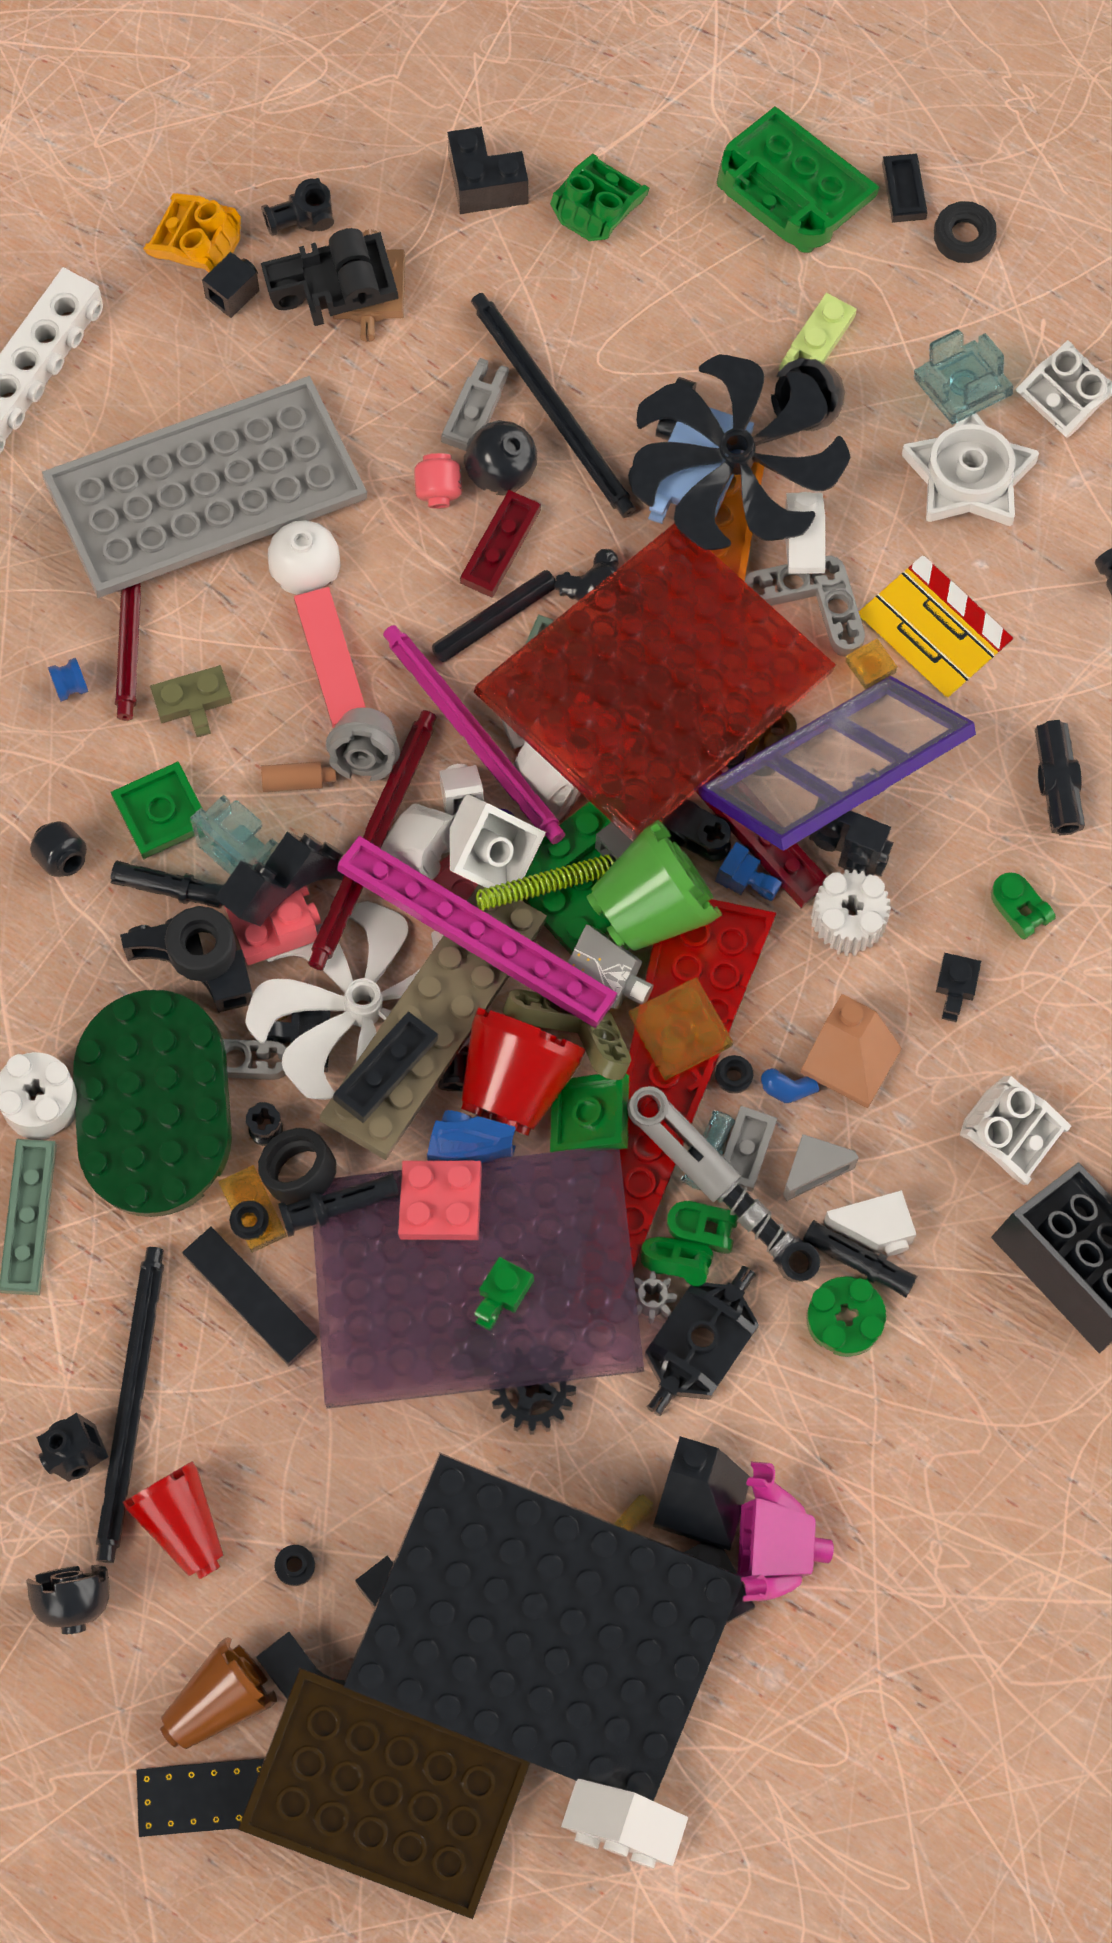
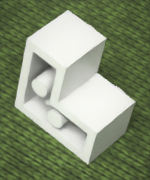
(624, 1823)

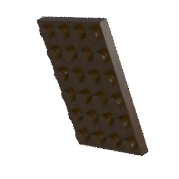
(384, 1794)

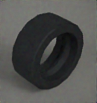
(284, 1147)

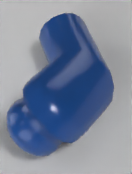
(786, 1089)

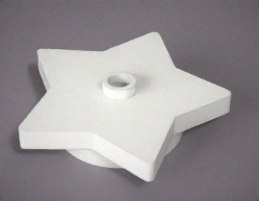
(970, 471)

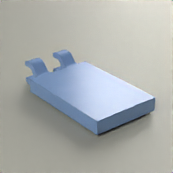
(679, 483)

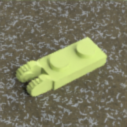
(821, 330)

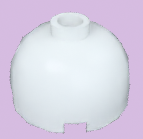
(303, 557)

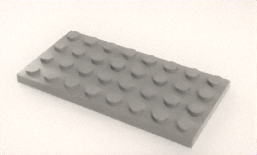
(203, 486)

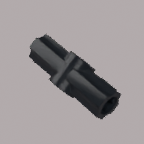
(1059, 777)

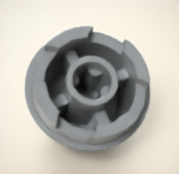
(363, 744)

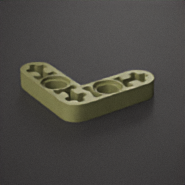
(603, 1045)

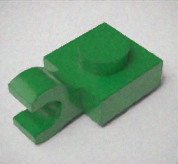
(502, 1289)

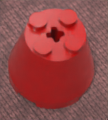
(515, 1070)

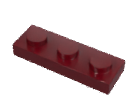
(500, 543)

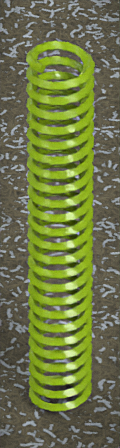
(507, 894)

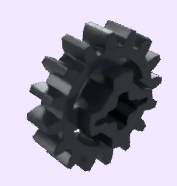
(526, 1405)

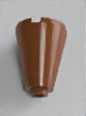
(217, 1697)

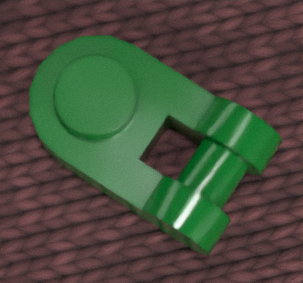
(1011, 894)
(688, 1220)
(677, 1259)

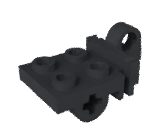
(340, 276)

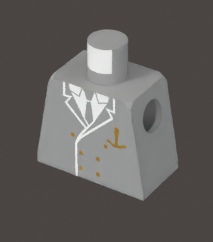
(610, 965)

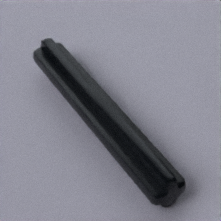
(493, 616)

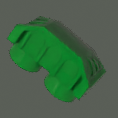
(596, 199)

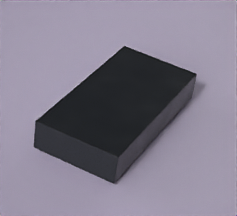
(904, 188)

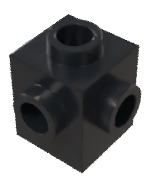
(71, 1447)

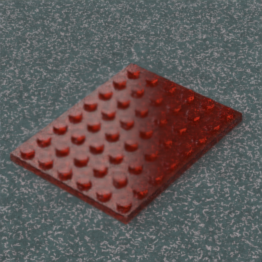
(654, 681)

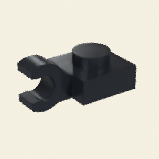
(958, 982)

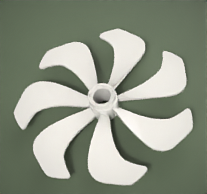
(275, 998)

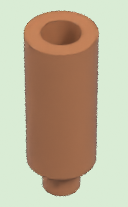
(295, 776)

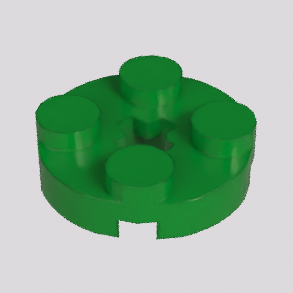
(834, 1334)

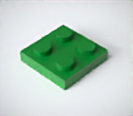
(158, 809)
(590, 1114)

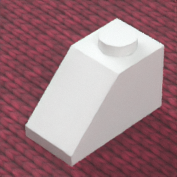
(807, 551)
(456, 783)
(875, 1224)

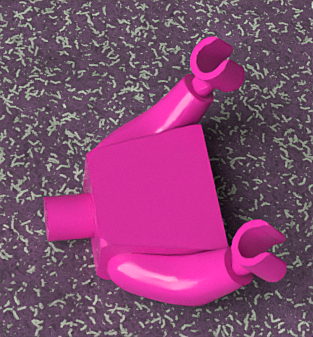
(776, 1539)

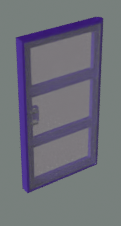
(837, 762)

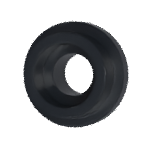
(734, 1063)
(245, 1209)
(294, 1578)

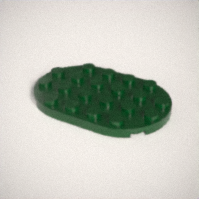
(152, 1103)

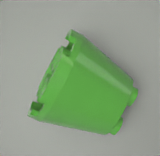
(652, 892)

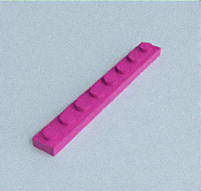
(477, 931)

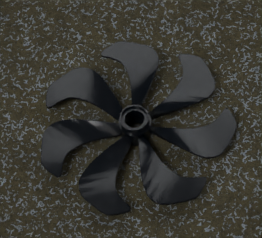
(696, 510)

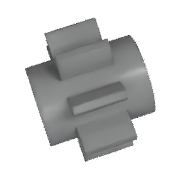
(652, 1286)

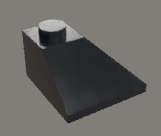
(702, 1495)

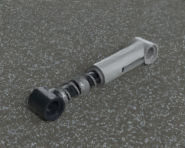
(720, 1181)

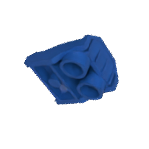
(470, 1139)

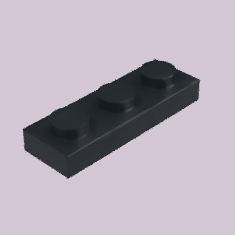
(385, 1067)

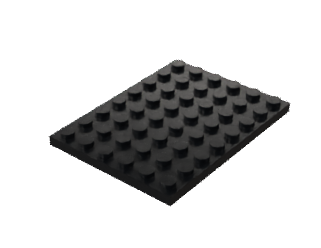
(543, 1630)

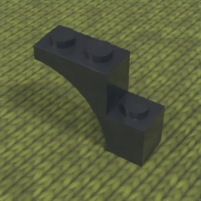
(296, 862)
(228, 990)

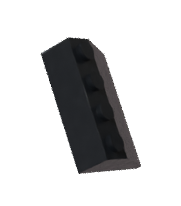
(1066, 1250)

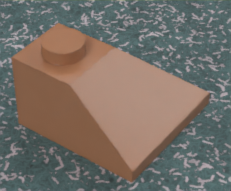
(852, 1052)

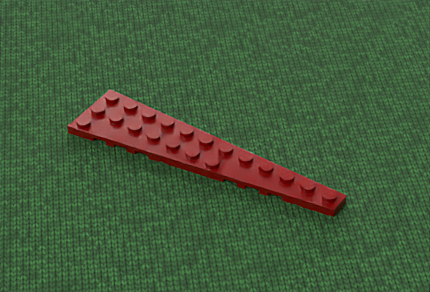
(723, 962)

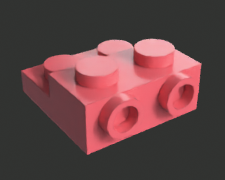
(284, 930)

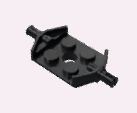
(695, 1370)

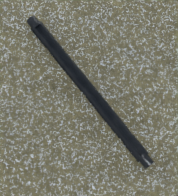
(553, 405)
(130, 1405)

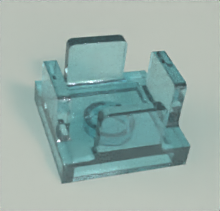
(963, 376)
(228, 834)

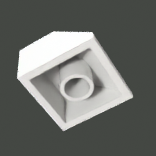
(491, 844)

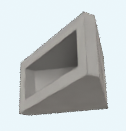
(817, 1164)

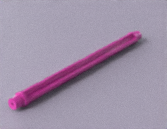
(474, 734)

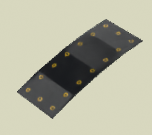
(194, 1796)

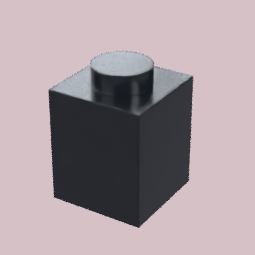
(231, 284)

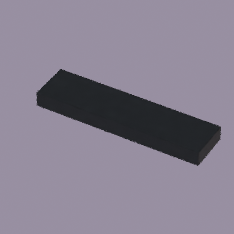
(249, 1296)

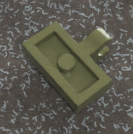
(192, 696)

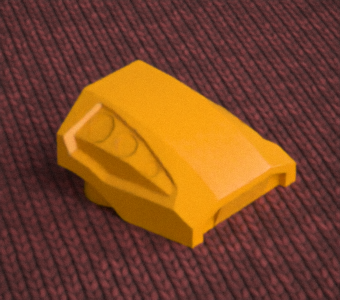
(195, 232)

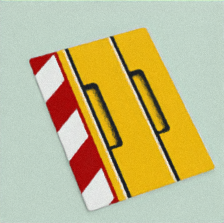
(935, 626)

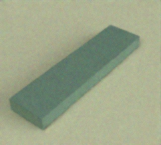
(27, 1217)

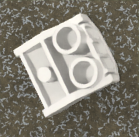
(1066, 389)
(546, 782)
(420, 838)
(1013, 1127)

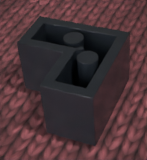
(485, 180)

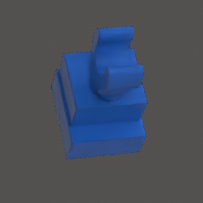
(741, 869)

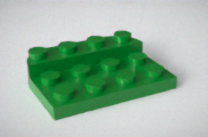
(792, 181)
(569, 908)

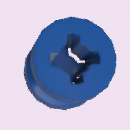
(68, 679)

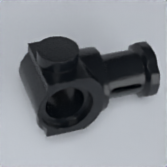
(299, 209)

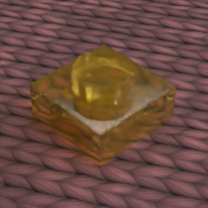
(871, 663)

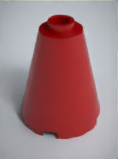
(179, 1520)

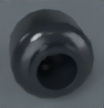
(58, 849)

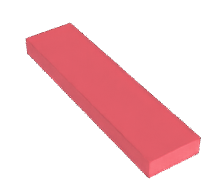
(329, 653)

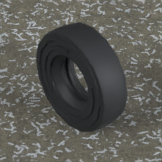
(965, 251)

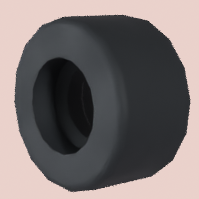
(195, 921)

